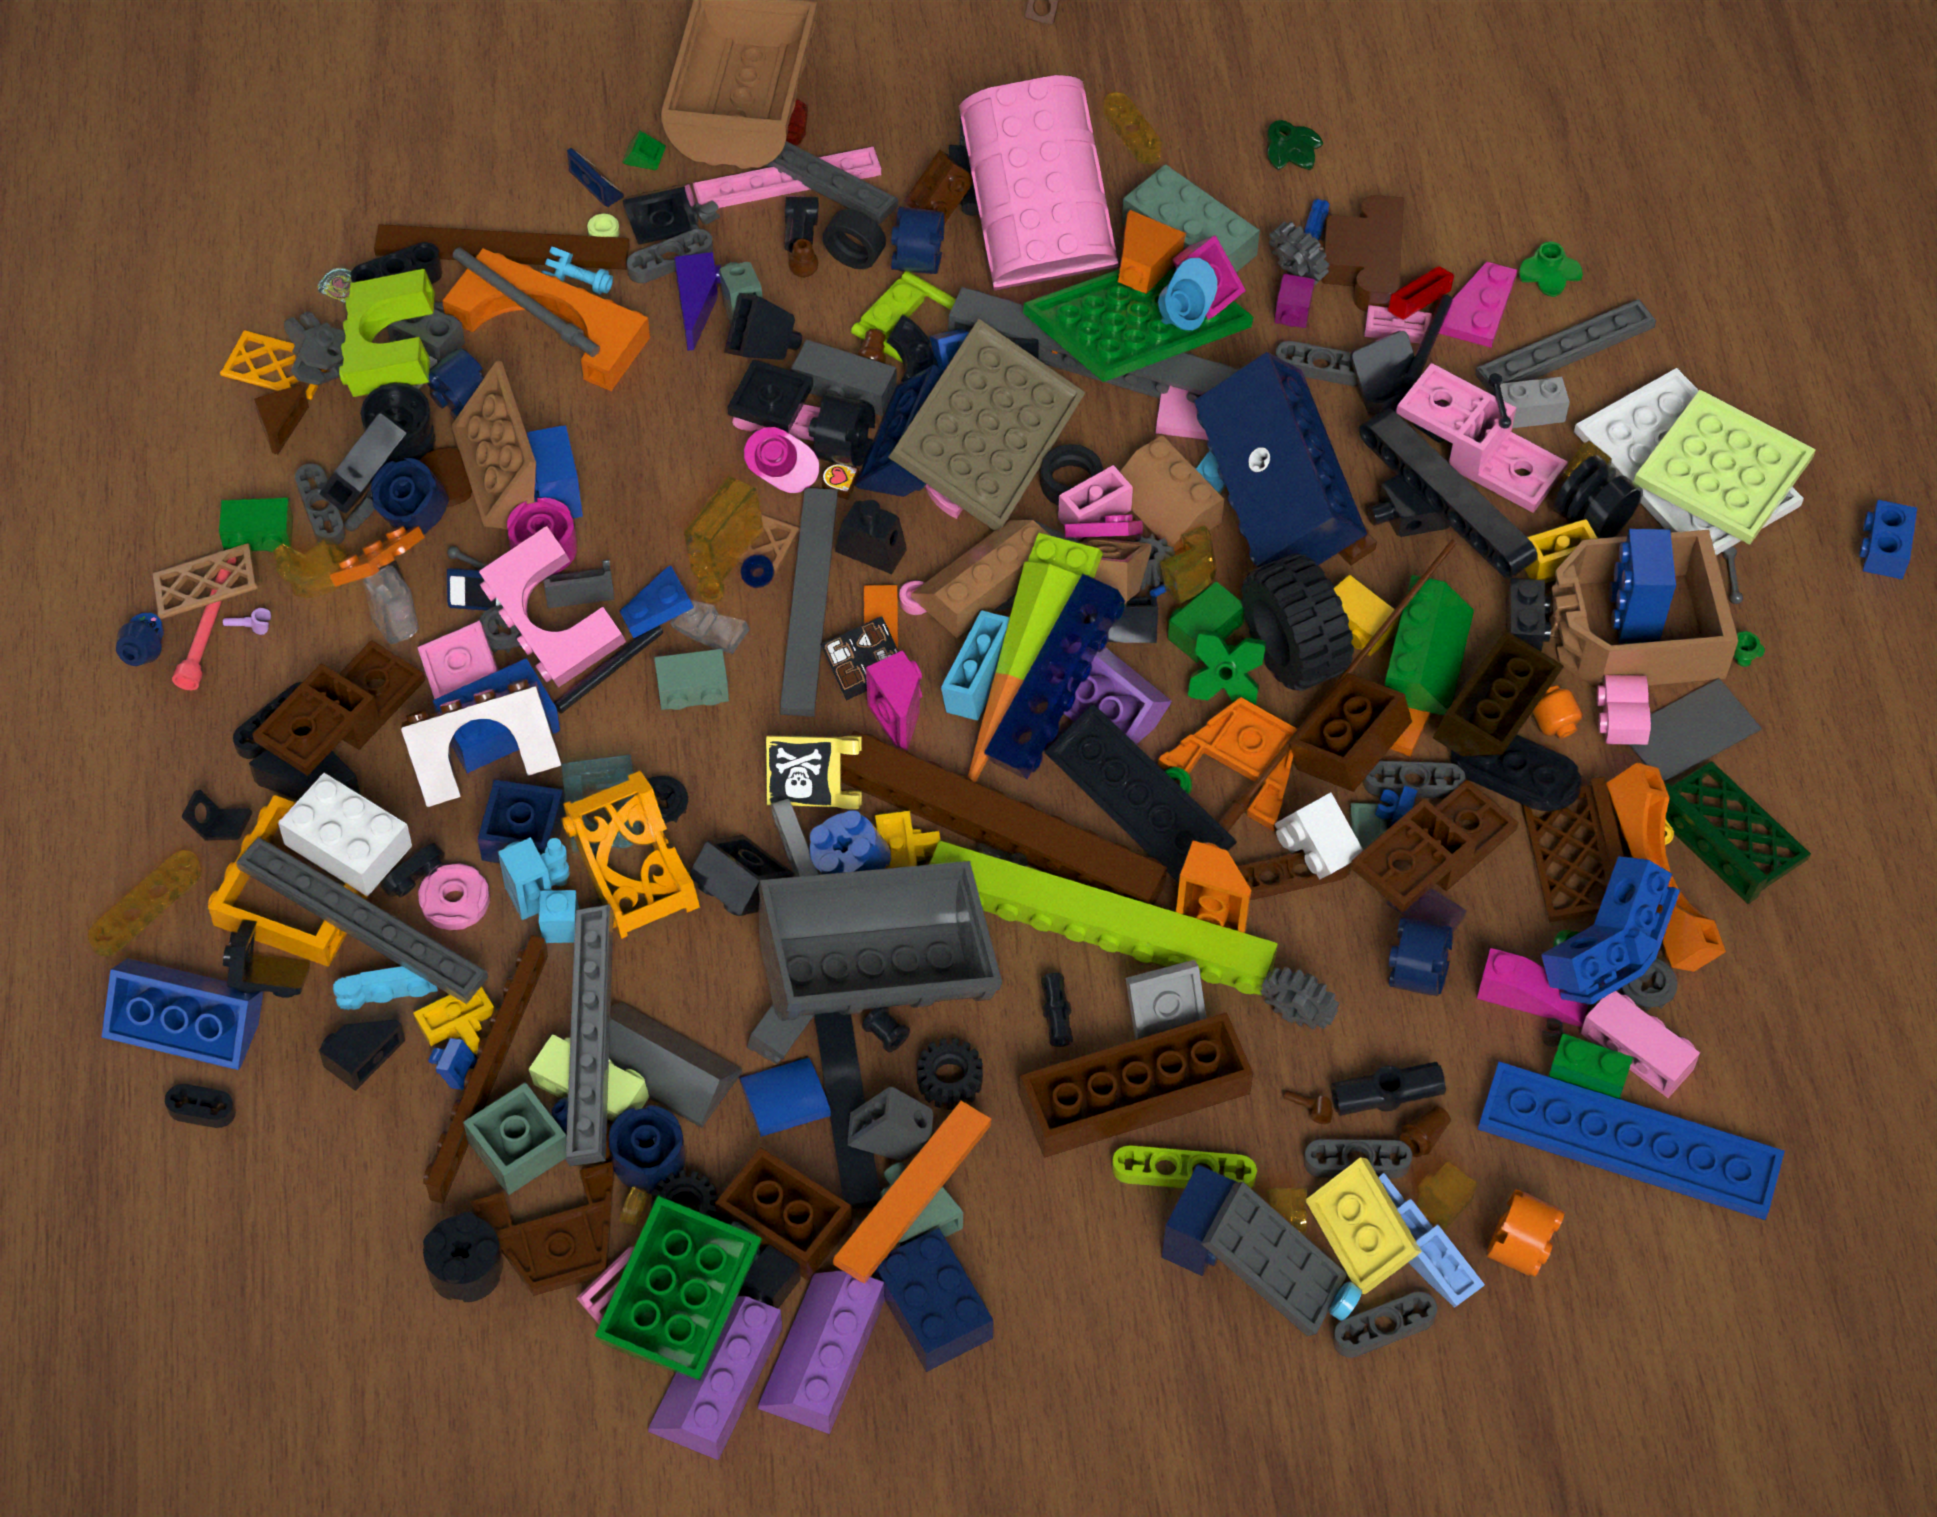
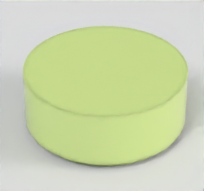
(603, 226)

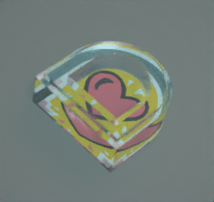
(336, 284)

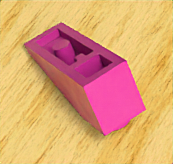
(1524, 986)

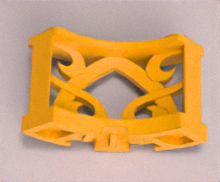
(644, 809)

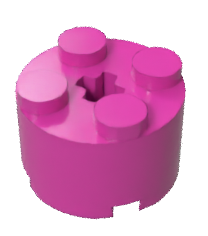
(532, 517)

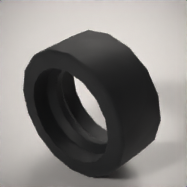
(860, 227)
(1066, 456)

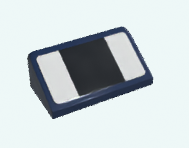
(593, 179)
(465, 591)

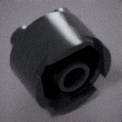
(842, 430)
(445, 1252)

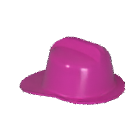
(781, 459)

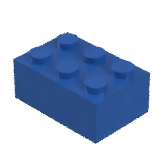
(1643, 585)
(485, 739)

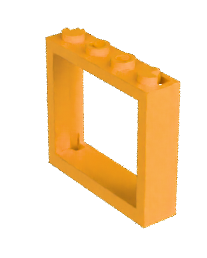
(316, 948)

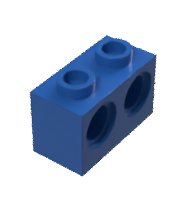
(1889, 539)

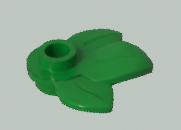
(1550, 269)

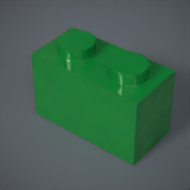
(256, 521)
(1210, 610)
(1590, 1066)

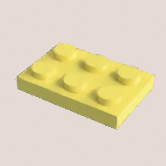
(1363, 1225)

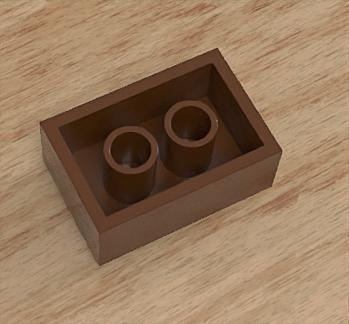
(1351, 732)
(785, 1210)

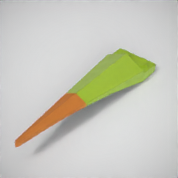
(1039, 600)

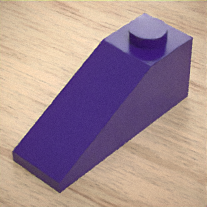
(698, 292)

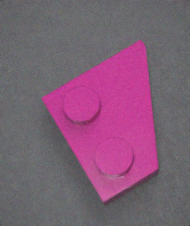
(1113, 526)

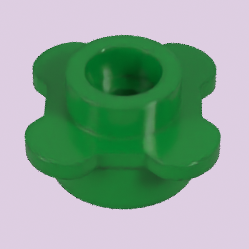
(1752, 644)

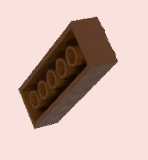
(1135, 1084)

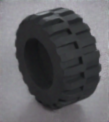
(1299, 619)

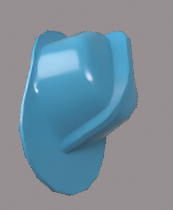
(1188, 294)

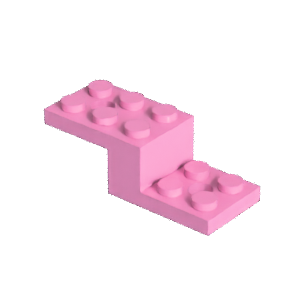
(1480, 445)

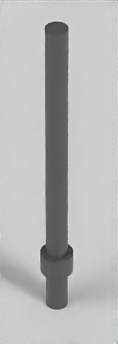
(569, 332)

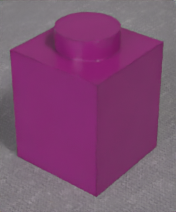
(1294, 301)

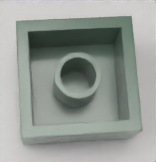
(516, 1138)

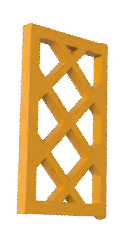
(270, 344)

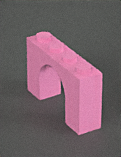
(562, 652)

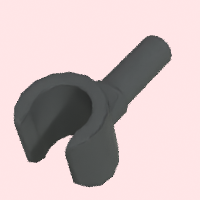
(707, 212)

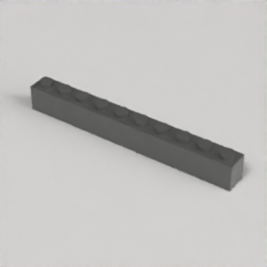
(1007, 317)

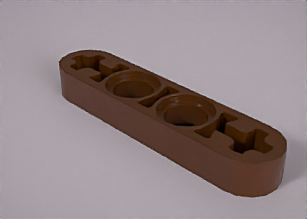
(1288, 879)

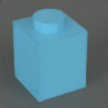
(558, 915)

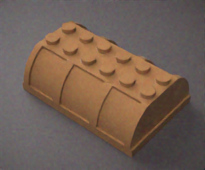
(737, 79)

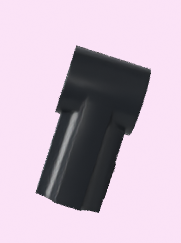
(800, 218)

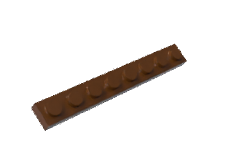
(490, 1055)

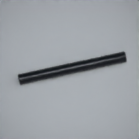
(1428, 340)
(607, 669)

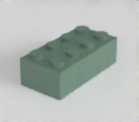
(1184, 206)

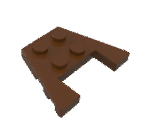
(561, 1246)

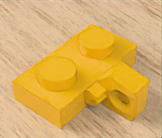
(905, 843)
(455, 1019)

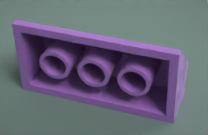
(1120, 694)
(823, 1349)
(707, 1410)

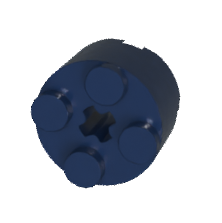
(918, 240)
(454, 380)
(409, 495)
(1421, 957)
(646, 1147)

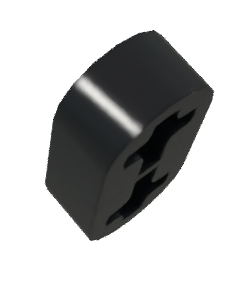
(200, 1105)

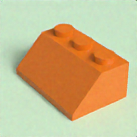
(1213, 888)

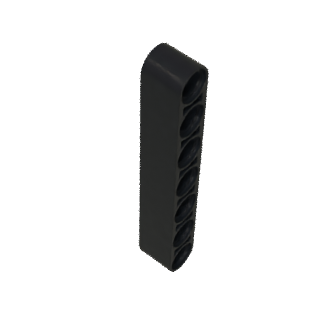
(1448, 493)

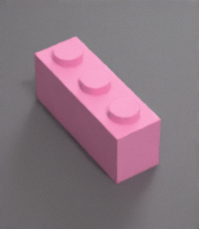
(1657, 1053)

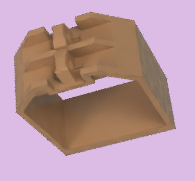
(1660, 661)

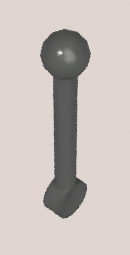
(454, 553)
(1730, 554)

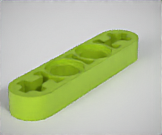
(1184, 1162)

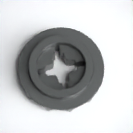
(499, 641)
(1663, 989)

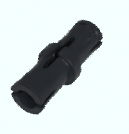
(1056, 1009)

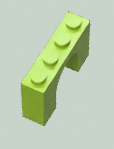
(371, 308)

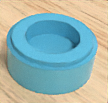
(1345, 1300)

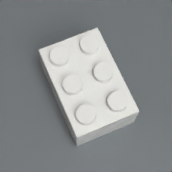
(345, 834)

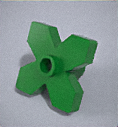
(1226, 667)

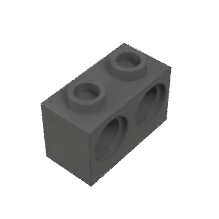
(437, 332)

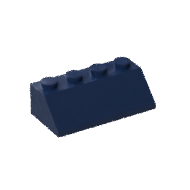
(879, 471)

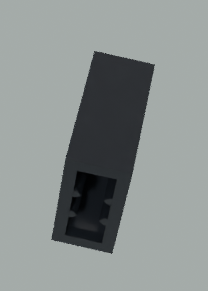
(279, 776)

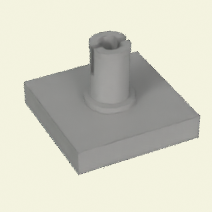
(1165, 998)

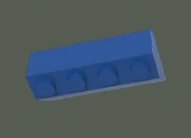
(180, 1013)

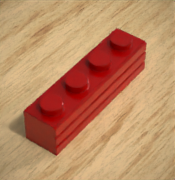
(1420, 292)

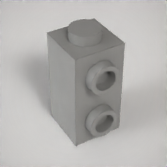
(1537, 401)

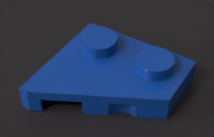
(656, 603)

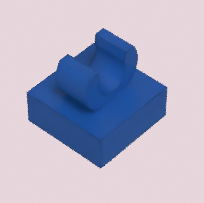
(1398, 805)
(453, 1062)

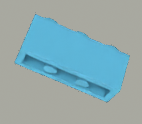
(973, 671)

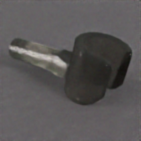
(1553, 1039)

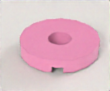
(454, 914)

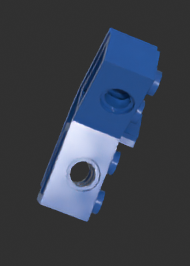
(1622, 938)

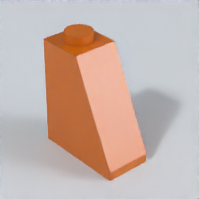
(1147, 251)

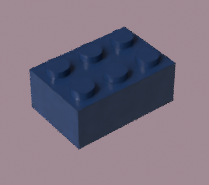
(934, 1300)

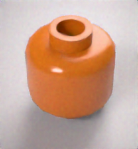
(1558, 713)

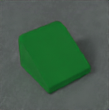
(644, 152)

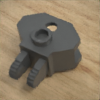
(315, 349)

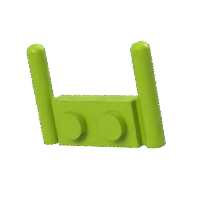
(899, 299)

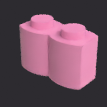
(1624, 709)

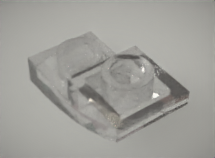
(711, 628)

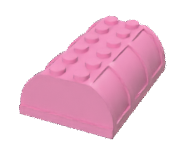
(1037, 181)

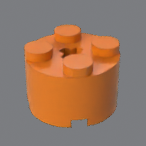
(1525, 1233)

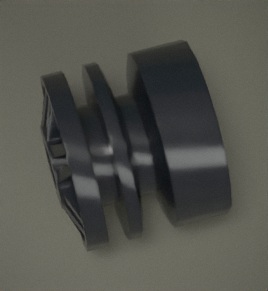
(409, 409)
(1599, 497)

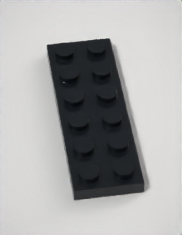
(1134, 791)

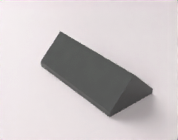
(674, 1068)

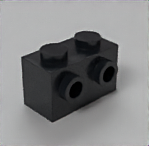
(1526, 611)

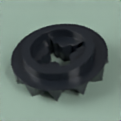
(674, 792)

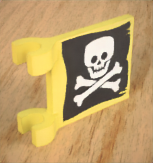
(810, 770)

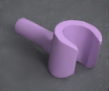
(258, 615)

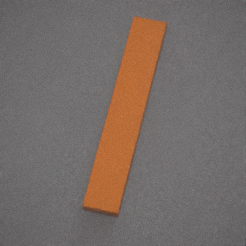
(912, 1192)

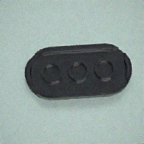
(1525, 774)

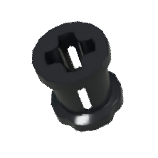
(886, 1028)

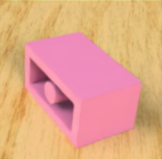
(1095, 498)

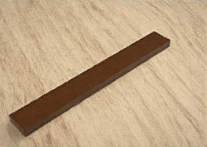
(516, 246)

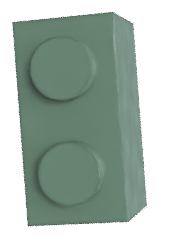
(691, 679)

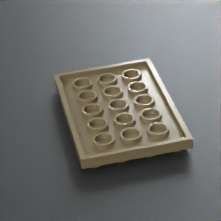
(987, 425)

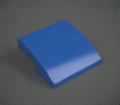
(785, 1096)

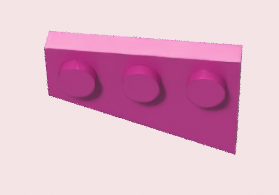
(1480, 305)

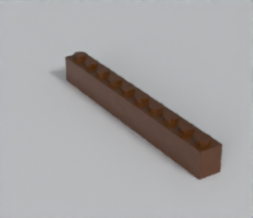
(1000, 821)

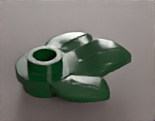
(1294, 147)

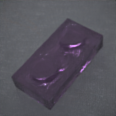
(1434, 908)

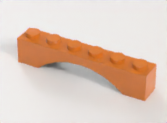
(1641, 808)

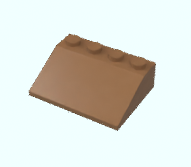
(495, 449)

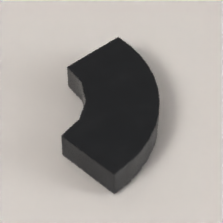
(912, 347)

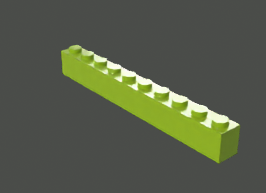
(1115, 921)

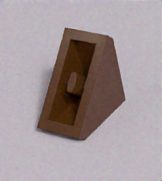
(280, 414)

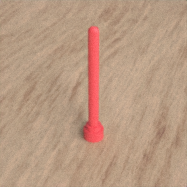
(188, 672)

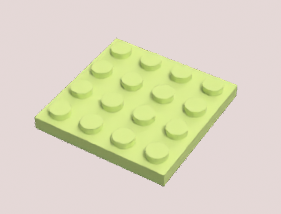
(1724, 466)

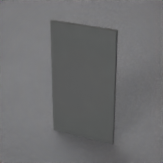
(1695, 729)

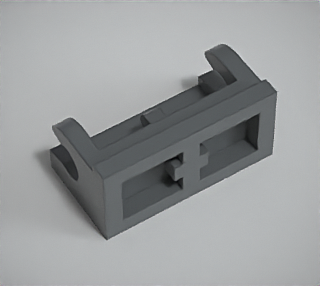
(579, 587)
(775, 1037)

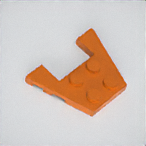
(1247, 742)

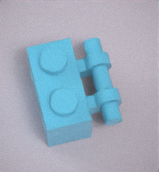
(528, 872)

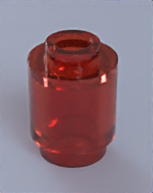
(797, 123)

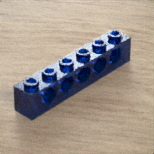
(1087, 598)

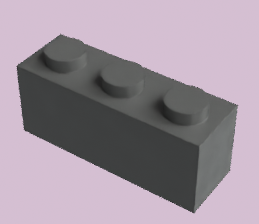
(846, 375)

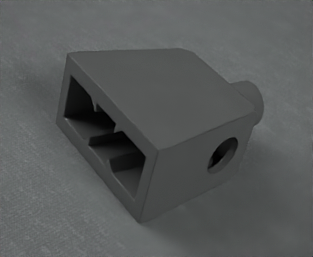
(891, 1125)

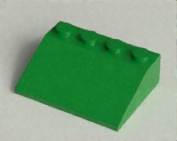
(678, 1289)

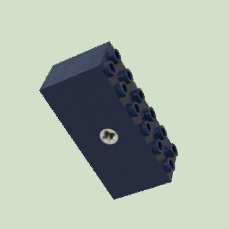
(1278, 463)

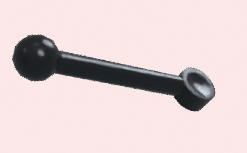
(1495, 381)

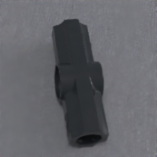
(1409, 1085)

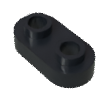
(403, 878)

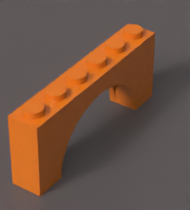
(609, 325)

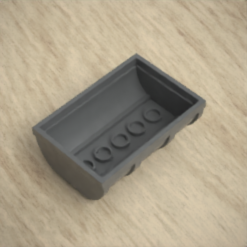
(875, 940)

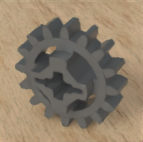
(1298, 252)
(1299, 998)

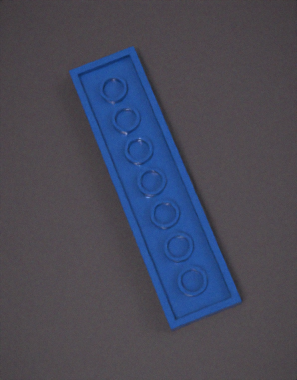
(1632, 1140)

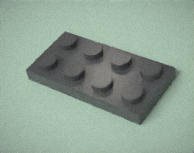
(1274, 1258)

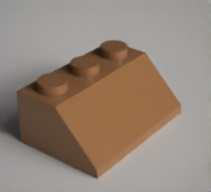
(1170, 493)

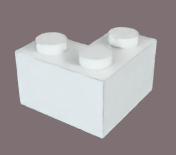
(1321, 834)

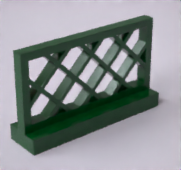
(1712, 842)

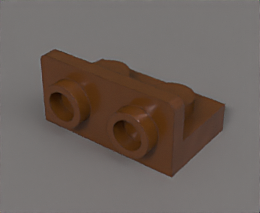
(940, 186)

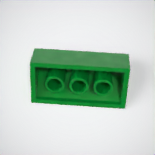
(1430, 647)

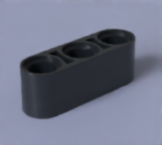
(412, 258)

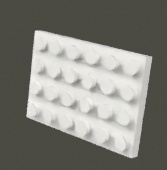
(1632, 431)

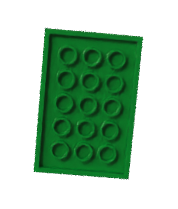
(1121, 328)

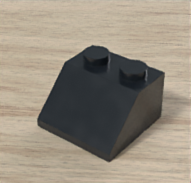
(662, 213)
(732, 872)

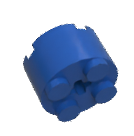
(848, 845)

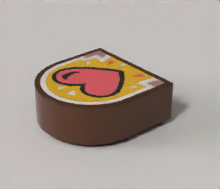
(840, 478)

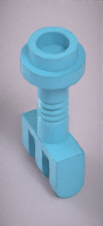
(601, 280)

